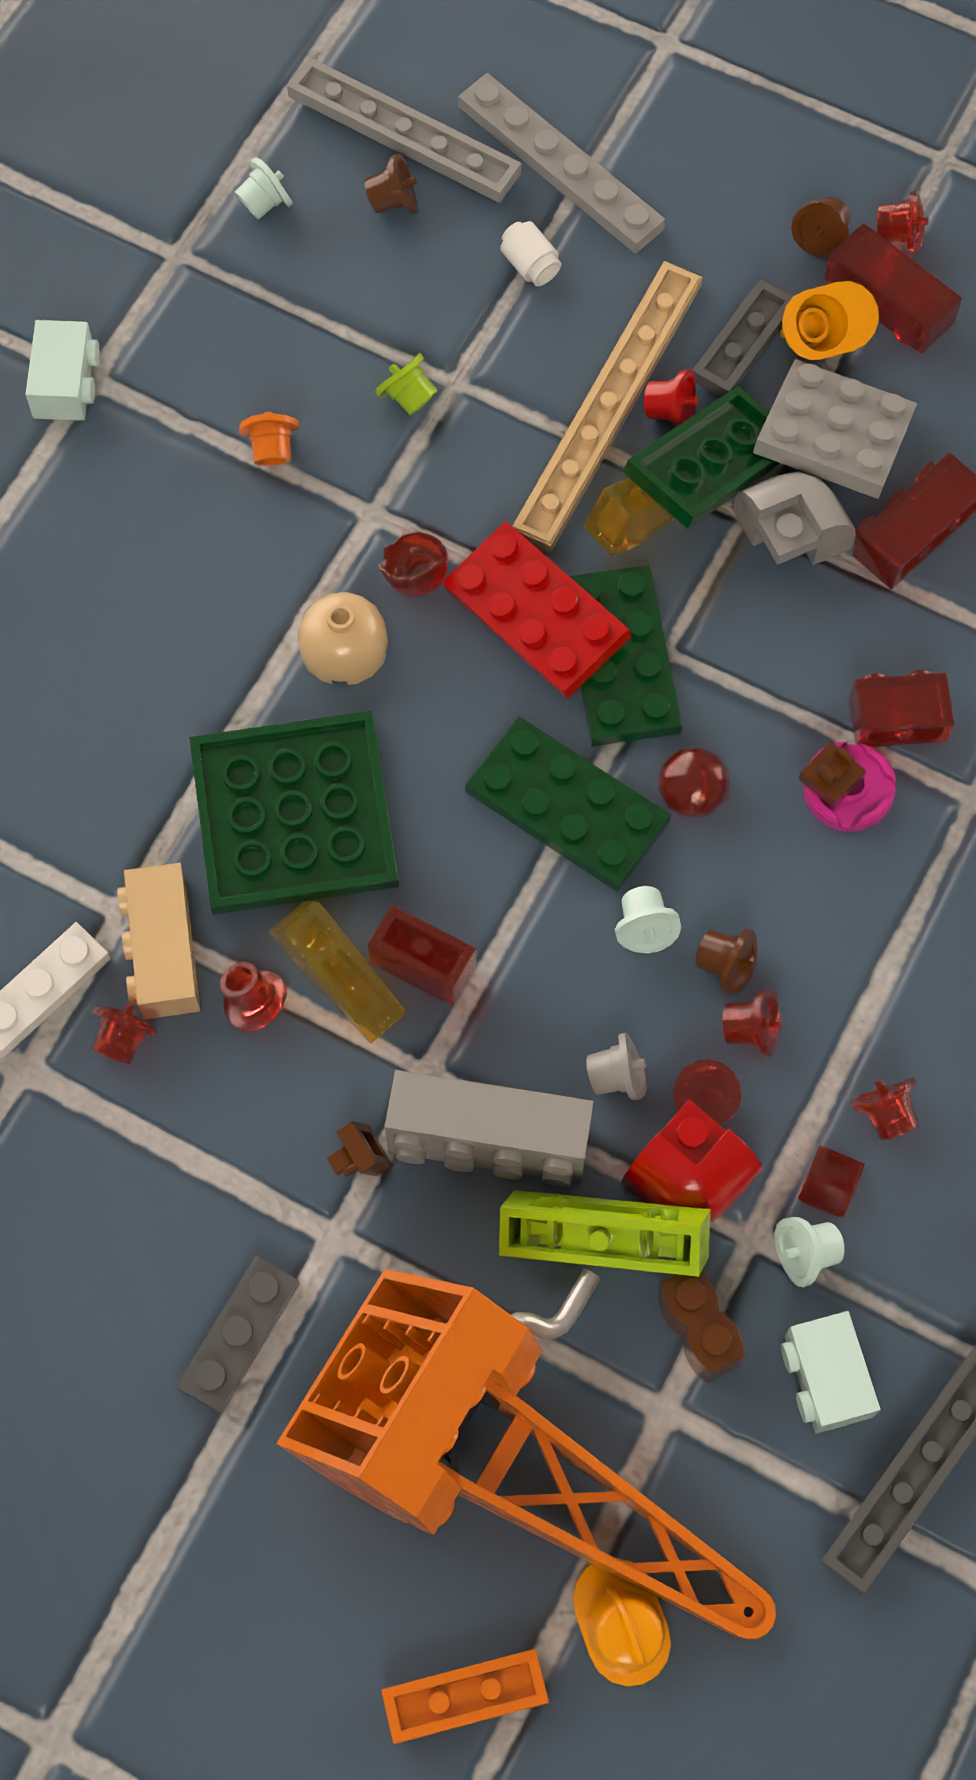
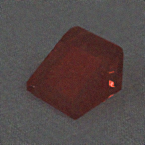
(831, 1181)

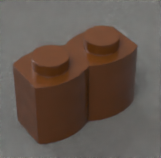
(708, 1335)

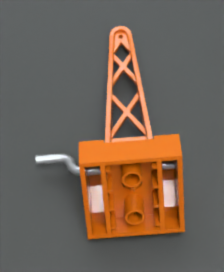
(408, 1388)

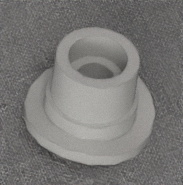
(618, 1070)

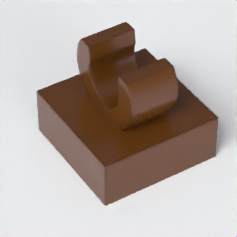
(832, 774)
(360, 1153)

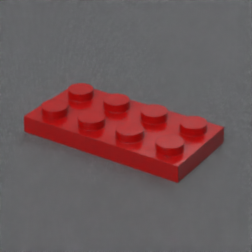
(536, 609)

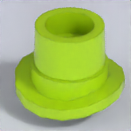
(408, 386)

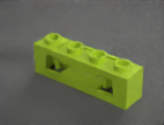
(605, 1232)

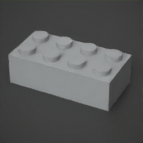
(488, 1128)

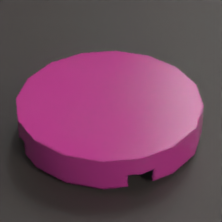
(867, 801)

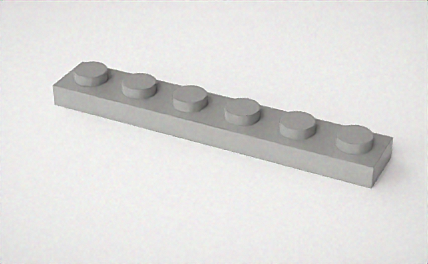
(404, 129)
(561, 163)

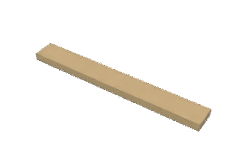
(607, 406)

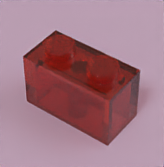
(901, 709)
(422, 955)

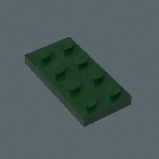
(704, 458)
(635, 687)
(568, 803)

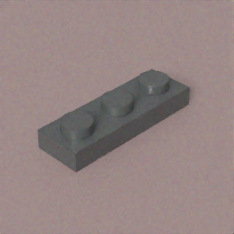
(742, 339)
(238, 1335)

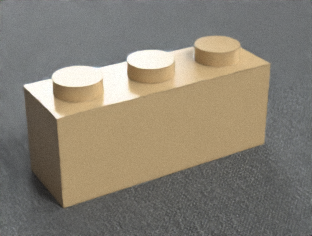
(159, 941)

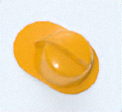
(829, 320)
(621, 1627)

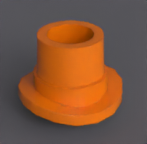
(270, 437)

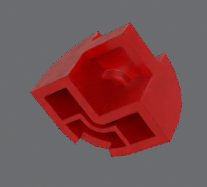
(693, 1165)

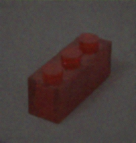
(907, 296)
(917, 520)

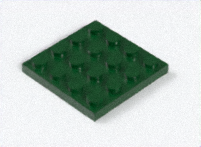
(293, 812)

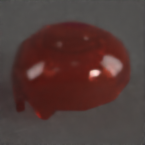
(415, 564)
(694, 782)

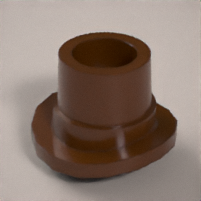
(392, 187)
(821, 226)
(729, 958)

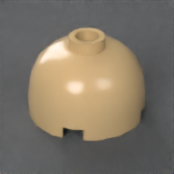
(343, 638)

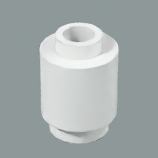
(530, 253)

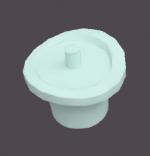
(262, 189)
(646, 921)
(807, 1248)

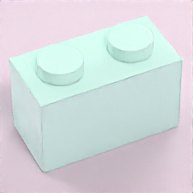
(61, 370)
(829, 1372)

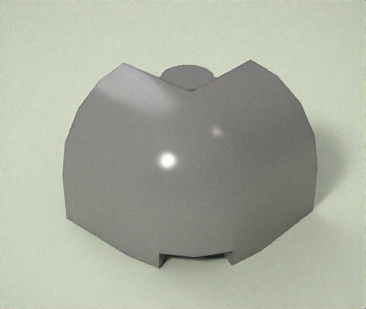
(795, 517)

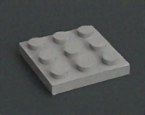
(835, 428)

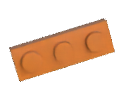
(464, 1696)

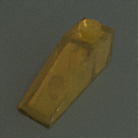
(625, 517)
(338, 969)

